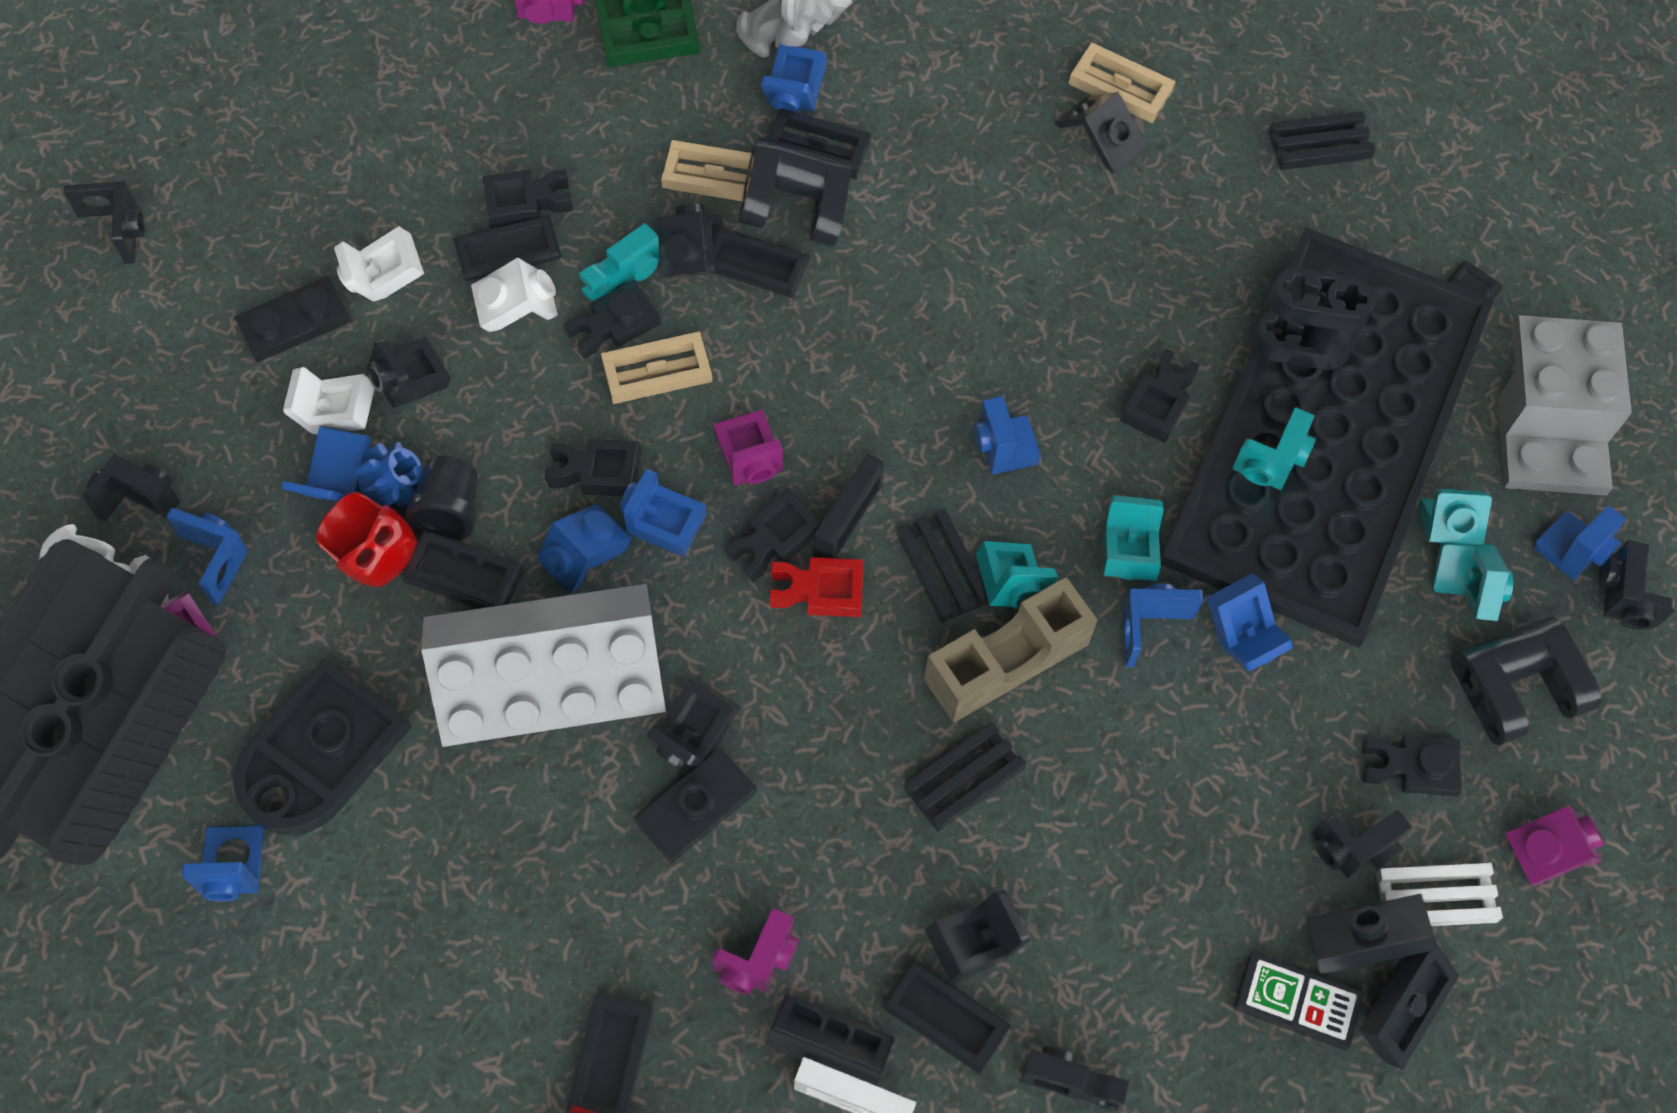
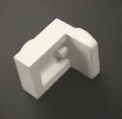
(380, 266)
(513, 294)
(328, 403)

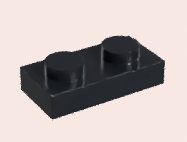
(292, 319)
(1408, 1005)

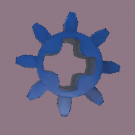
(389, 474)

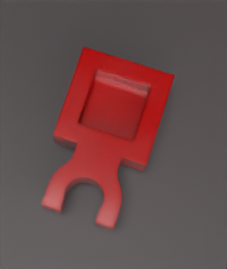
(828, 586)

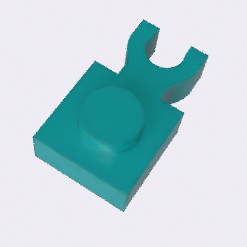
(627, 260)

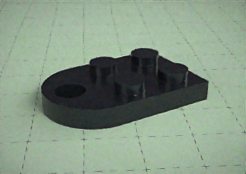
(318, 749)

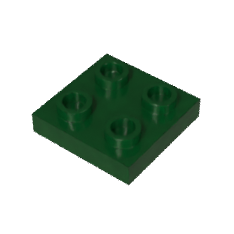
(646, 30)

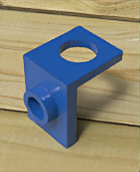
(333, 465)
(217, 535)
(1154, 602)
(229, 879)

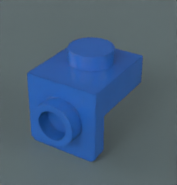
(795, 78)
(1005, 441)
(661, 514)
(581, 544)
(1574, 545)
(1247, 623)

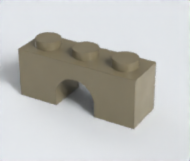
(1039, 636)

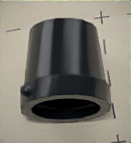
(444, 499)

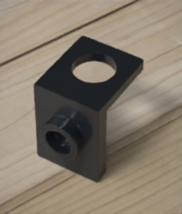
(1108, 127)
(126, 219)

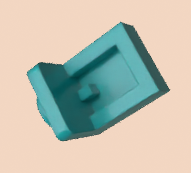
(1271, 466)
(1455, 516)
(1132, 538)
(1011, 573)
(1477, 574)

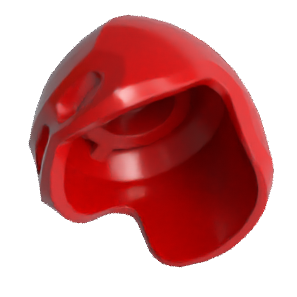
(366, 540)

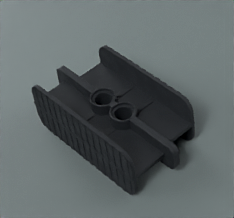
(150, 675)

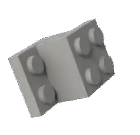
(1563, 405)

